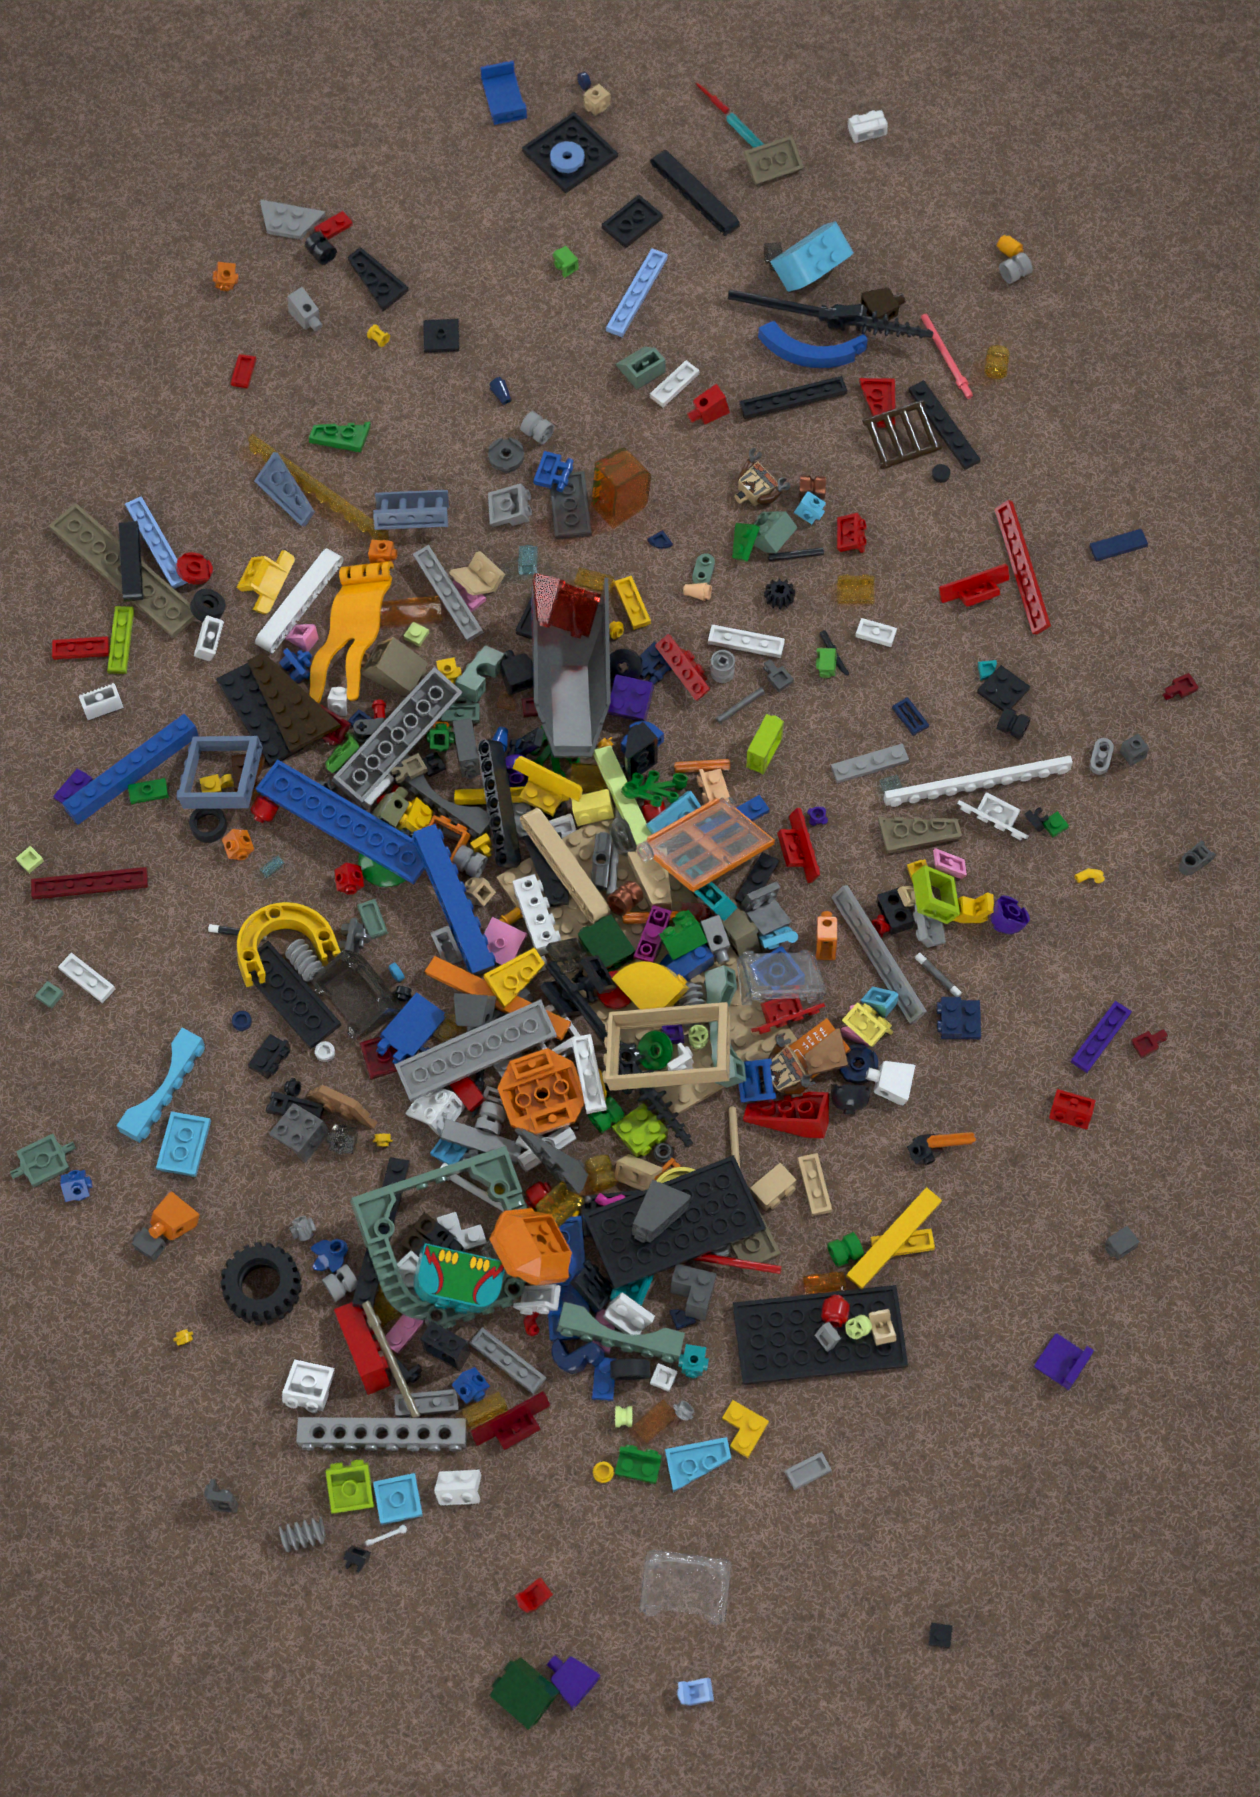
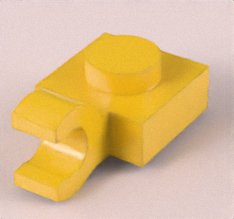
(215, 784)

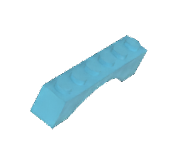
(138, 1119)

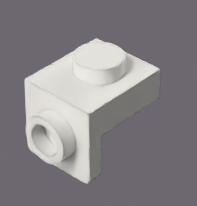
(338, 701)

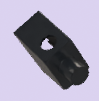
(516, 672)

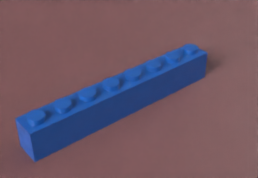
(130, 769)
(453, 900)

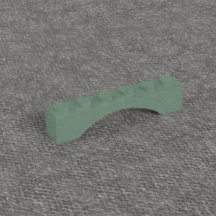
(720, 988)
(578, 1322)

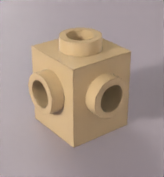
(596, 99)
(478, 891)

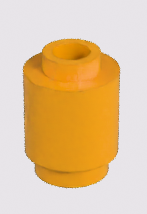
(1009, 246)

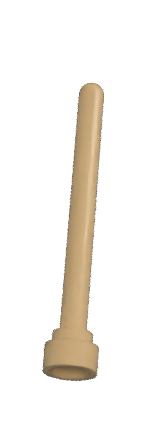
(734, 1133)

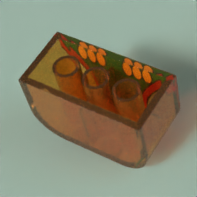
(619, 487)

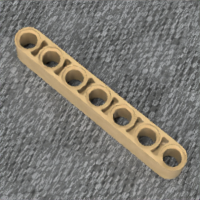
(565, 865)

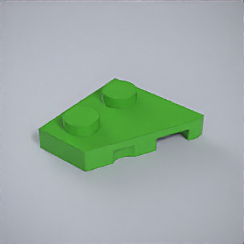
(342, 753)

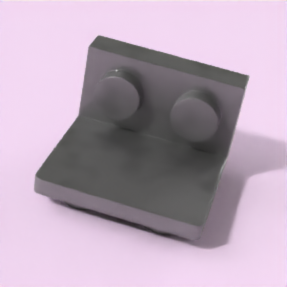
(764, 909)
(300, 1131)

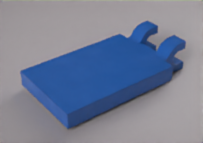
(411, 1028)

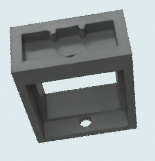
(466, 748)

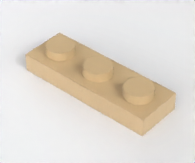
(814, 1184)

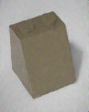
(394, 666)

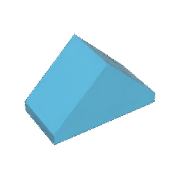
(881, 1000)

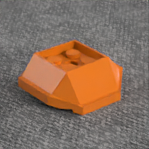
(539, 1073)
(531, 1246)

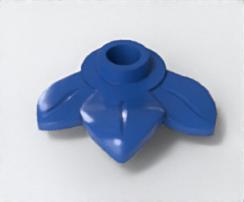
(327, 1256)

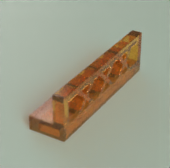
(410, 610)

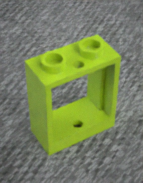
(765, 743)
(947, 908)

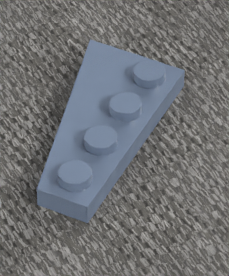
(282, 487)

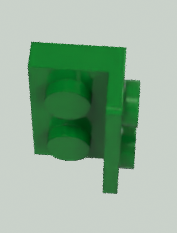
(638, 1464)

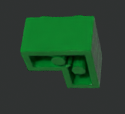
(684, 936)

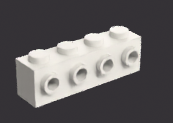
(535, 912)

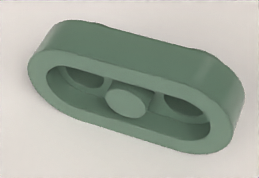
(703, 569)

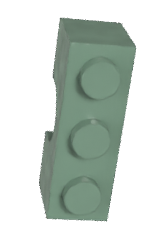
(485, 663)

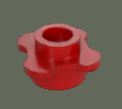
(880, 921)

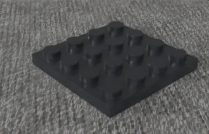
(571, 129)

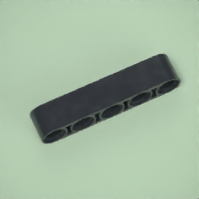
(130, 561)

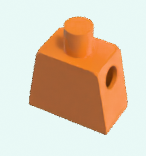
(826, 932)
(172, 1218)

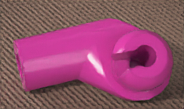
(603, 1200)

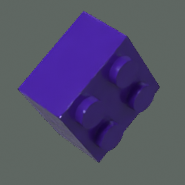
(630, 698)

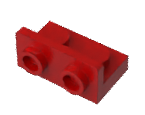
(851, 533)
(1072, 1109)

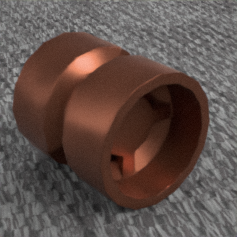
(815, 486)
(625, 898)

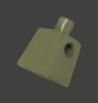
(392, 807)

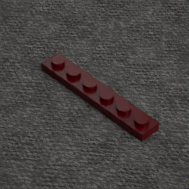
(89, 883)

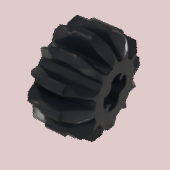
(774, 596)

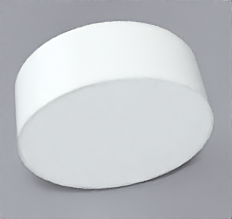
(324, 1051)

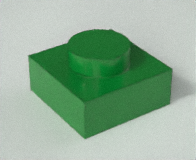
(1055, 824)

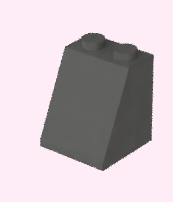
(658, 1211)

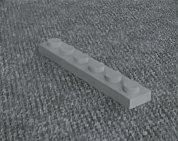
(448, 593)

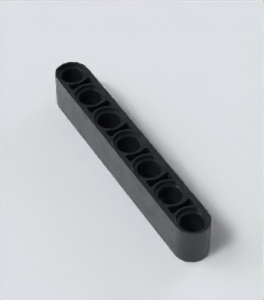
(695, 192)
(499, 803)

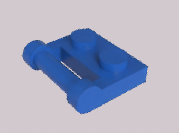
(751, 1088)

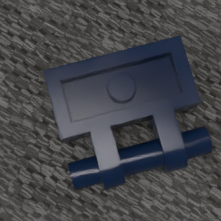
(651, 659)

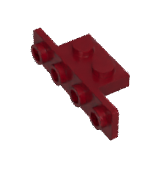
(513, 1424)

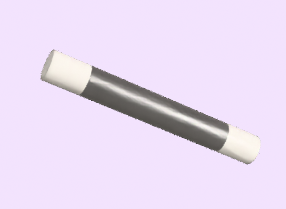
(938, 975)

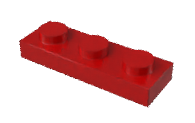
(80, 648)

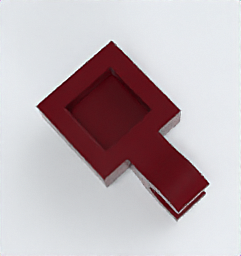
(1182, 685)
(1147, 1043)

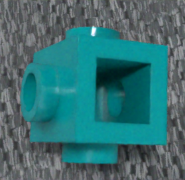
(695, 1354)

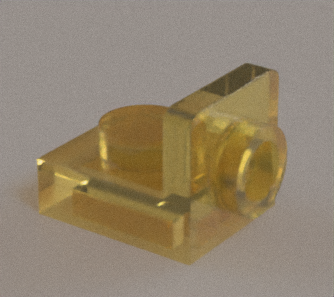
(447, 1029)

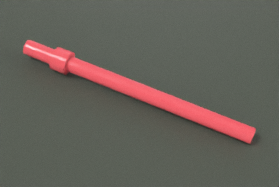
(961, 381)

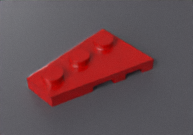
(879, 396)

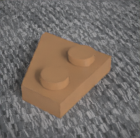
(827, 1055)

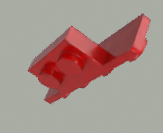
(975, 587)
(684, 666)
(798, 847)
(781, 1010)

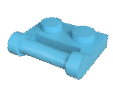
(781, 935)

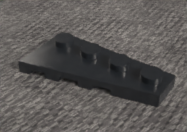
(379, 281)
(553, 888)

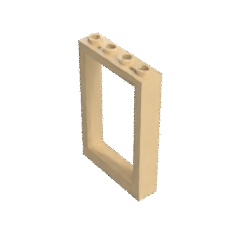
(662, 1017)

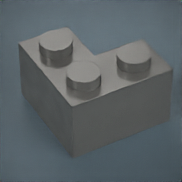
(697, 1286)

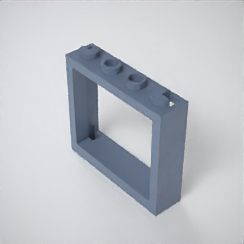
(219, 800)

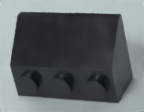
(640, 750)

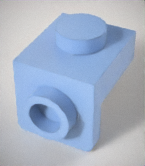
(695, 1692)

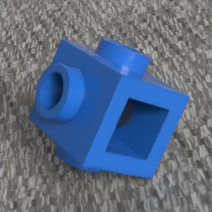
(76, 1185)
(471, 1386)

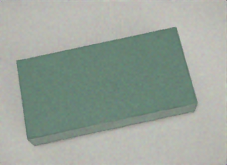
(372, 919)

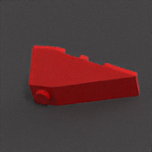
(799, 1115)

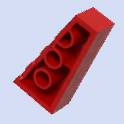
(363, 1347)

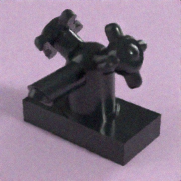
(597, 978)

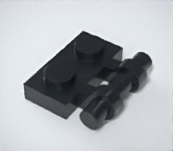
(592, 1286)

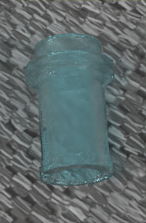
(272, 866)

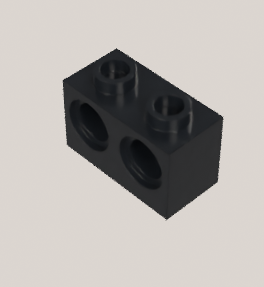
(891, 911)

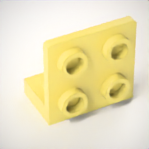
(866, 1024)

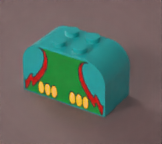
(457, 1279)

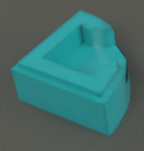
(986, 669)

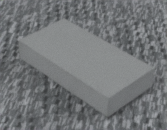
(808, 1471)

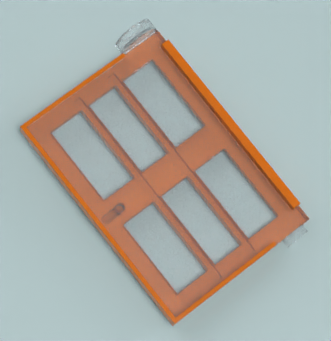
(705, 843)

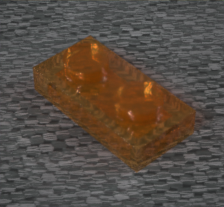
(824, 1282)

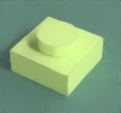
(416, 634)
(29, 859)

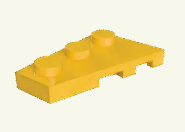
(513, 976)

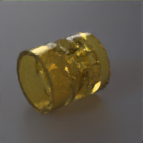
(997, 362)
(600, 1171)

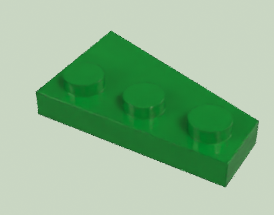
(343, 437)

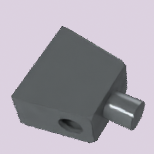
(473, 1009)

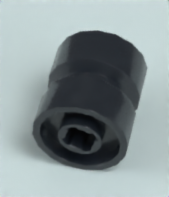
(320, 248)
(1014, 723)

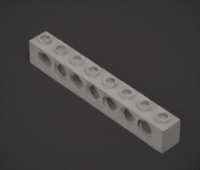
(393, 1426)

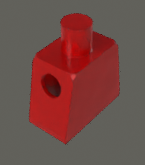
(709, 406)

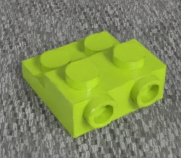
(640, 1131)
(349, 1486)

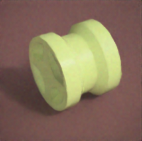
(697, 1032)
(854, 1330)
(623, 1416)

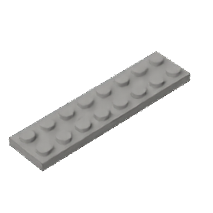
(475, 1050)

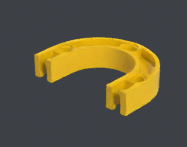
(289, 916)

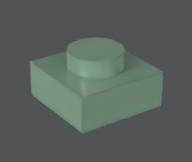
(49, 994)

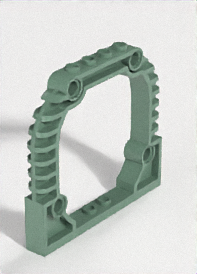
(374, 1208)

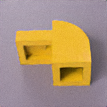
(975, 909)

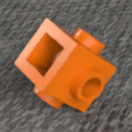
(225, 276)
(382, 551)
(238, 844)

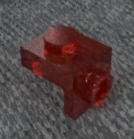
(698, 910)

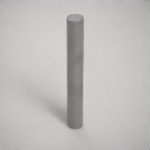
(740, 705)

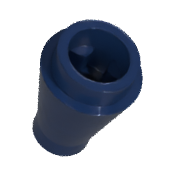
(500, 390)

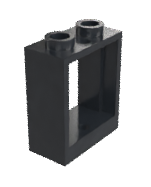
(441, 1341)

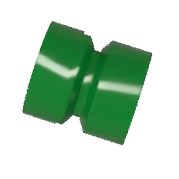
(603, 1119)
(845, 1249)

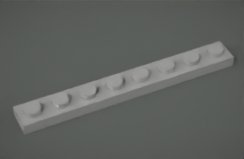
(878, 954)

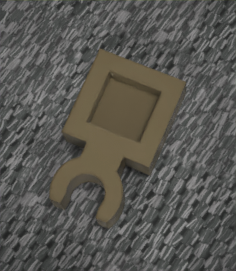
(411, 767)

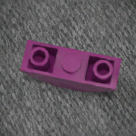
(650, 941)

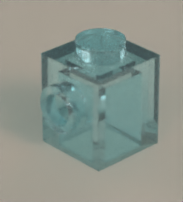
(528, 560)

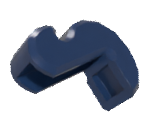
(578, 1359)

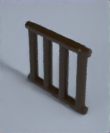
(901, 457)

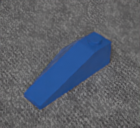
(691, 963)

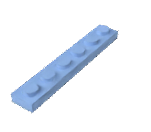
(636, 292)
(155, 540)

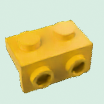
(415, 816)

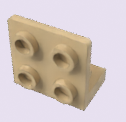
(480, 576)

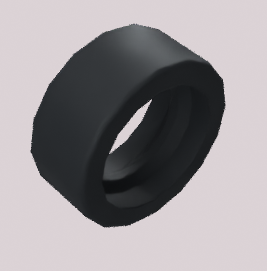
(208, 837)
(630, 1369)

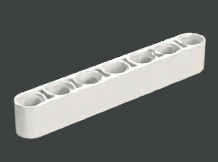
(297, 601)

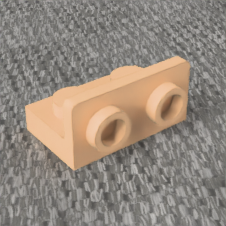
(712, 785)

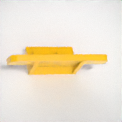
(266, 579)
(544, 787)

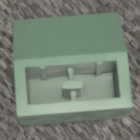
(642, 366)
(774, 530)

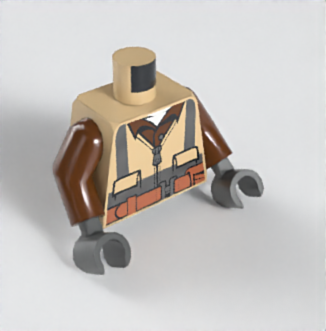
(757, 483)
(787, 1070)

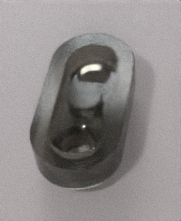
(622, 837)

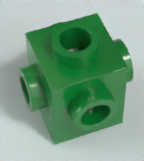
(438, 743)

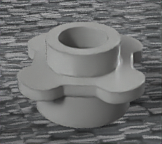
(684, 1410)

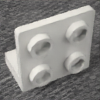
(436, 1108)

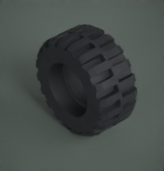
(272, 1306)

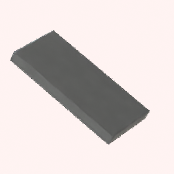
(571, 508)

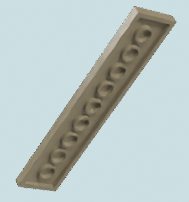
(102, 552)

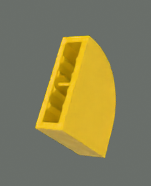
(651, 985)

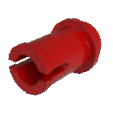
(379, 709)

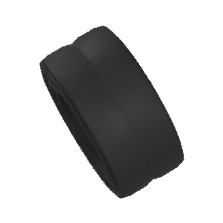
(208, 597)

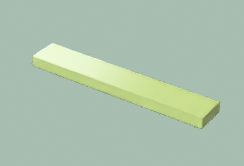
(615, 781)

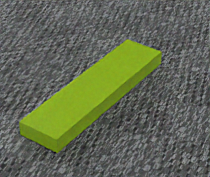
(120, 640)

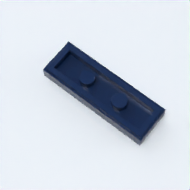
(1118, 545)

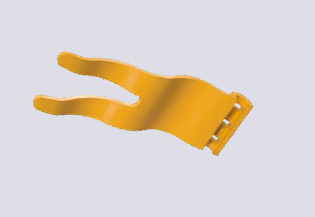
(353, 616)

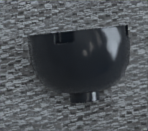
(850, 1097)

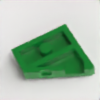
(744, 540)

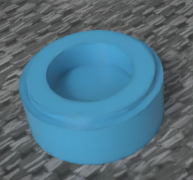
(396, 972)

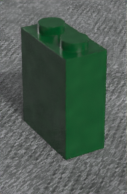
(607, 942)
(523, 1692)

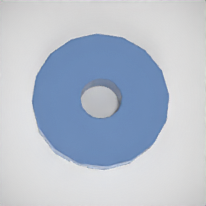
(567, 149)

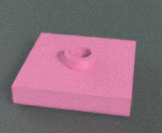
(504, 940)

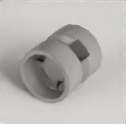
(1014, 268)
(536, 427)
(722, 666)
(470, 862)
(491, 1117)
(340, 1282)

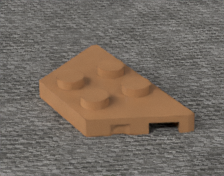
(342, 1104)

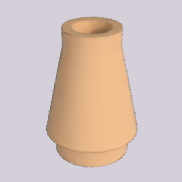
(700, 591)

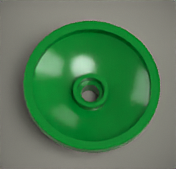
(378, 874)

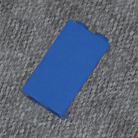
(503, 93)

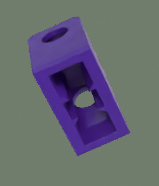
(572, 1679)

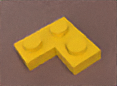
(750, 1426)

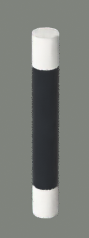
(225, 930)

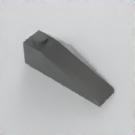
(556, 1162)

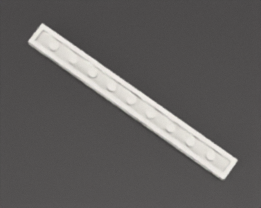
(971, 782)

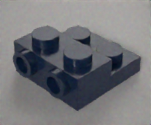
(959, 1018)

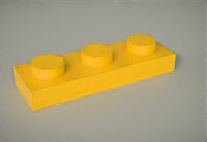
(632, 602)
(918, 1242)

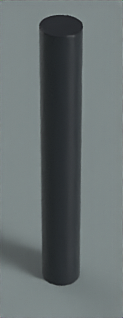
(796, 554)

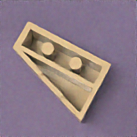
(652, 880)

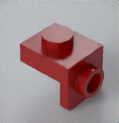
(533, 1596)

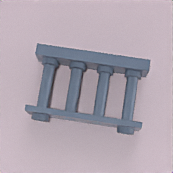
(411, 509)

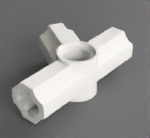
(558, 1139)

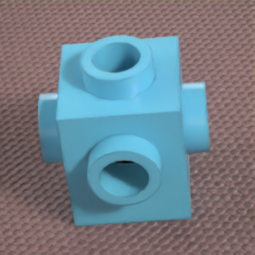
(810, 508)

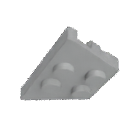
(289, 219)

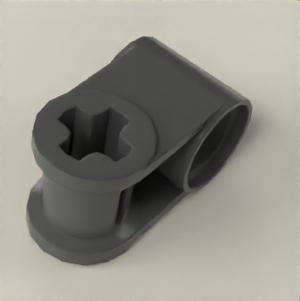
(369, 726)
(1198, 857)

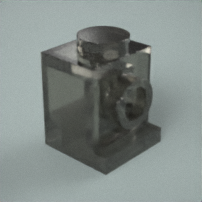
(771, 251)

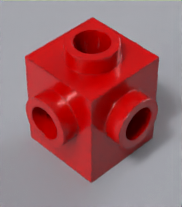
(349, 878)

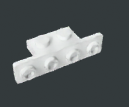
(997, 811)

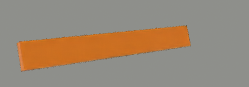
(472, 984)

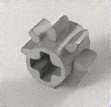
(302, 1228)

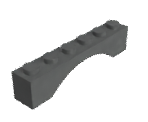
(472, 818)

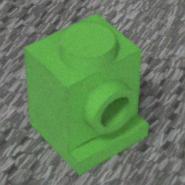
(565, 261)
(826, 662)

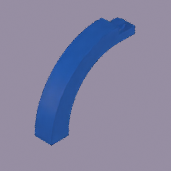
(810, 355)

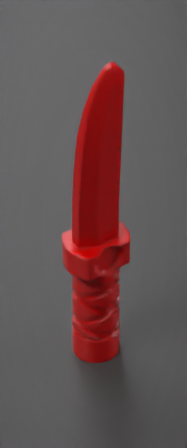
(714, 99)

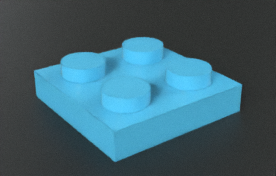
(397, 1499)

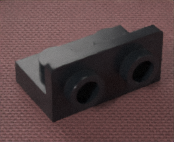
(269, 1056)

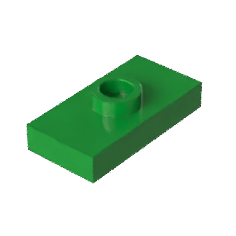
(148, 791)

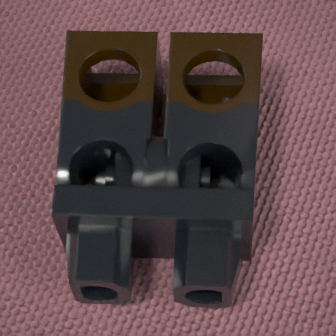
(432, 1230)

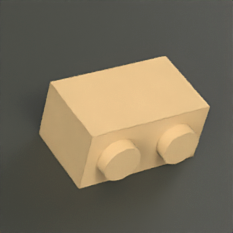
(773, 1187)

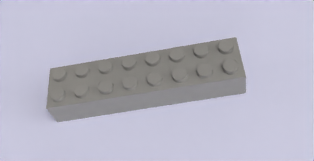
(397, 736)

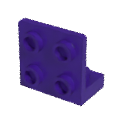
(1063, 1361)

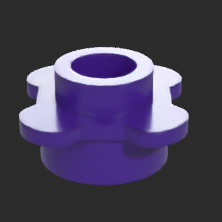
(821, 811)

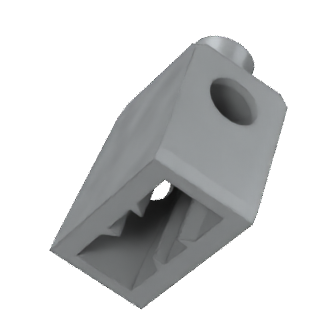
(304, 310)
(715, 933)

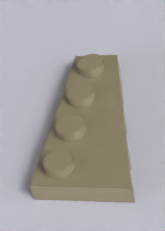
(908, 834)

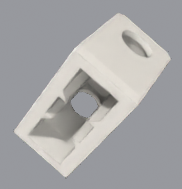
(892, 1080)

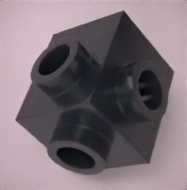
(921, 1152)

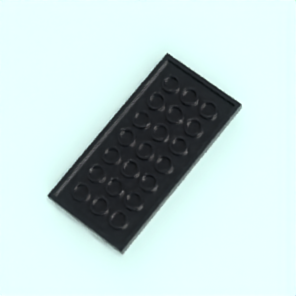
(717, 1216)
(780, 1341)

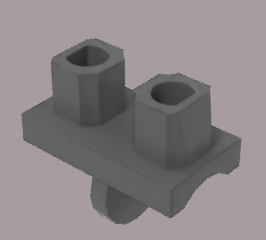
(355, 935)

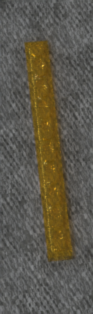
(322, 492)

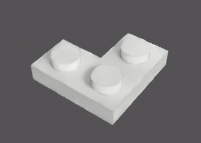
(469, 1238)

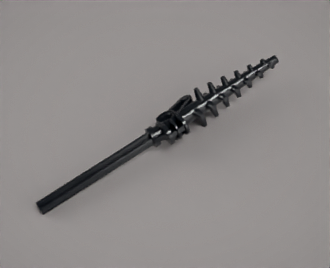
(837, 316)
(626, 1052)

